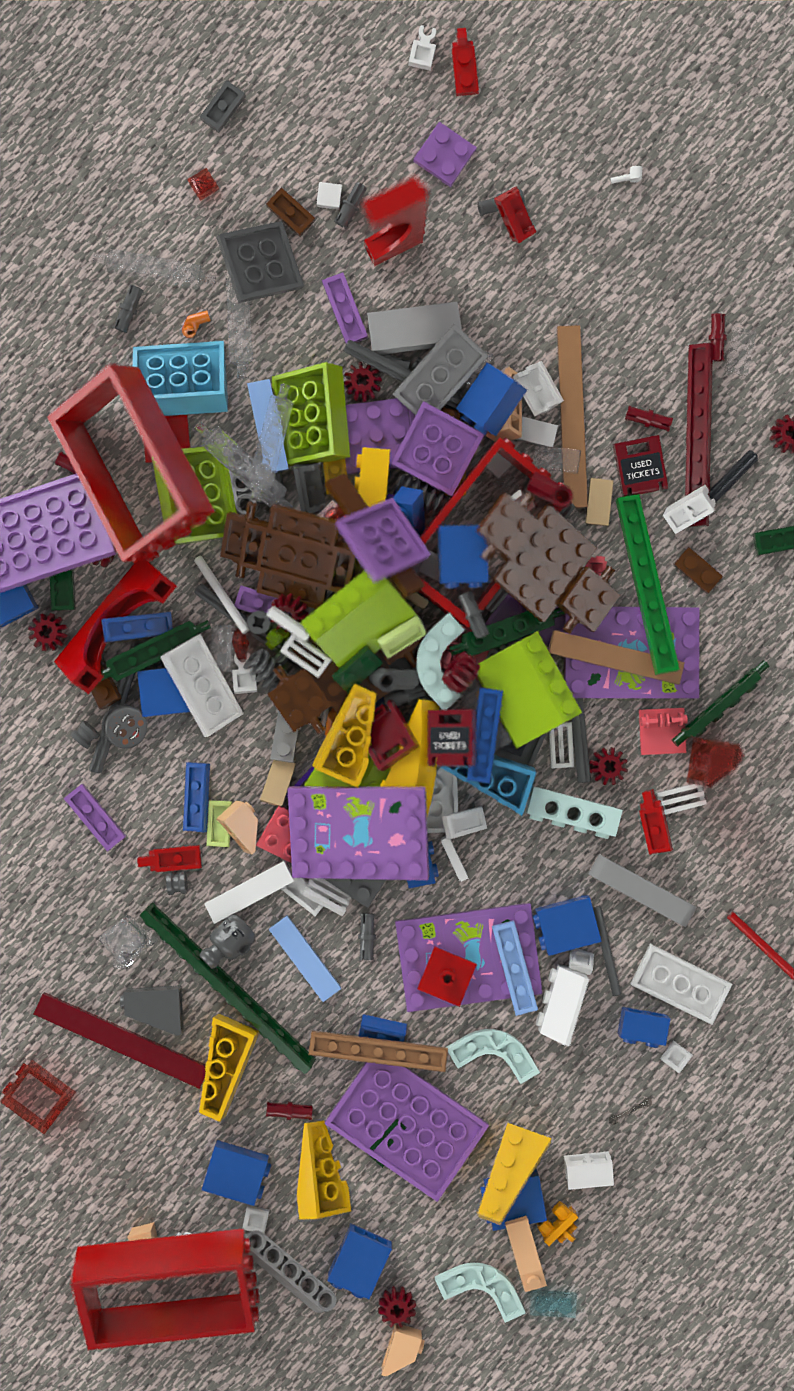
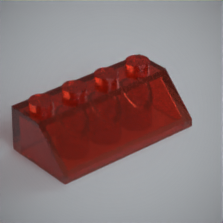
(712, 761)

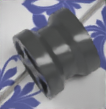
(262, 621)
(85, 734)
(176, 883)

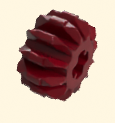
(362, 373)
(780, 436)
(290, 605)
(55, 636)
(461, 672)
(600, 766)
(388, 1309)

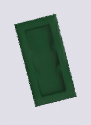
(774, 540)
(62, 591)

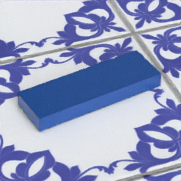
(136, 626)
(196, 797)

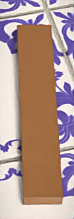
(609, 656)
(378, 1051)

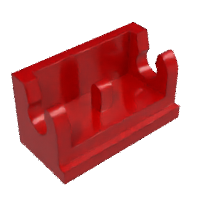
(515, 215)

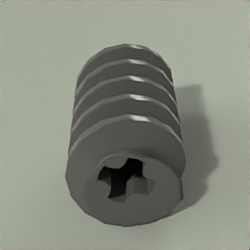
(431, 499)
(263, 665)

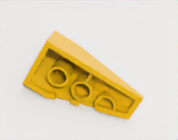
(348, 740)
(319, 1183)

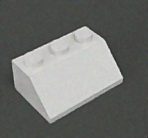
(562, 1004)

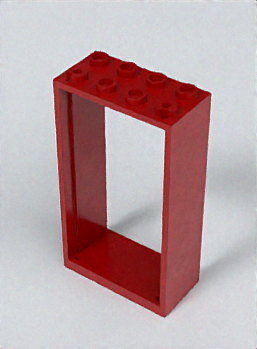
(161, 443)
(521, 462)
(158, 1260)

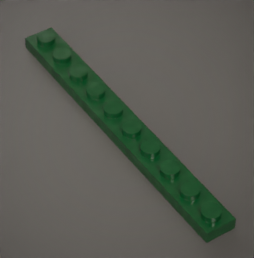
(228, 988)

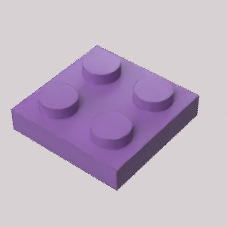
(444, 154)

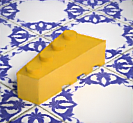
(373, 475)
(227, 1059)
(514, 1164)

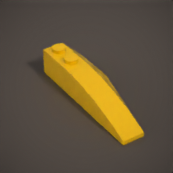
(413, 768)

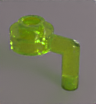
(276, 637)

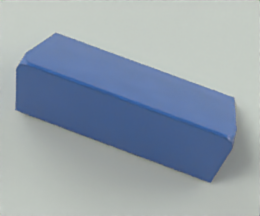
(382, 1029)

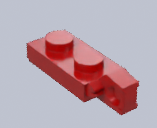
(464, 65)
(654, 824)
(172, 858)

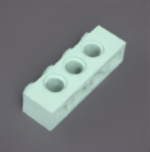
(609, 815)

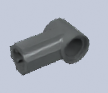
(394, 679)

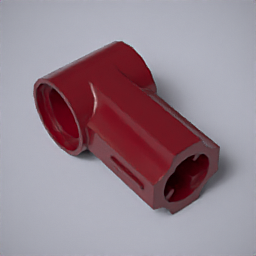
(548, 489)

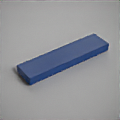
(486, 734)

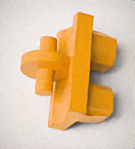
(562, 1227)

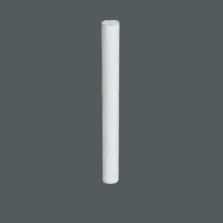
(222, 595)

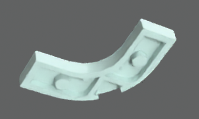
(429, 660)
(498, 1043)
(484, 1278)

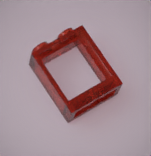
(47, 1079)

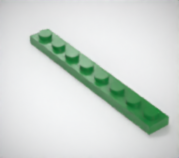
(647, 585)

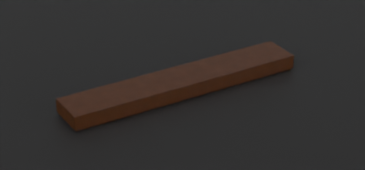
(350, 503)

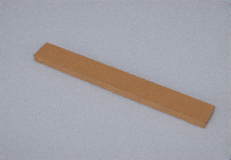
(572, 407)

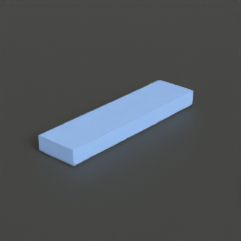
(259, 396)
(305, 958)
(514, 968)

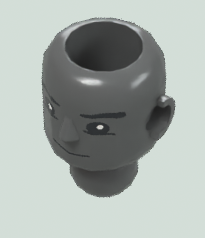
(229, 940)

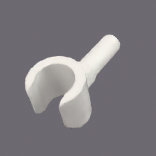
(634, 176)

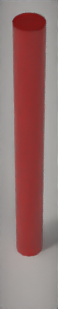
(761, 944)

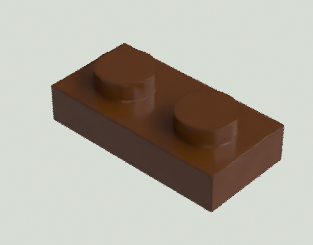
(290, 212)
(697, 570)
(105, 692)

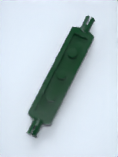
(504, 632)
(150, 651)
(728, 699)

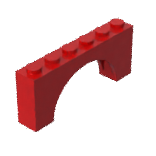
(401, 214)
(83, 654)

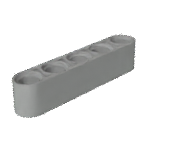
(642, 890)
(299, 1273)

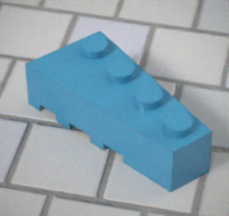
(508, 784)

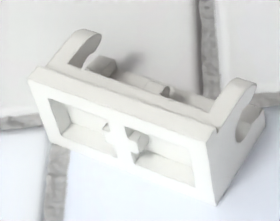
(541, 391)
(689, 509)
(588, 1170)

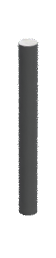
(607, 953)

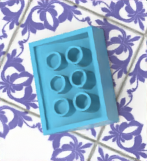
(185, 376)

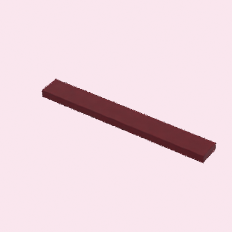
(699, 420)
(121, 1040)

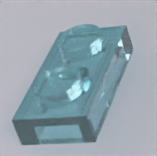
(553, 1303)

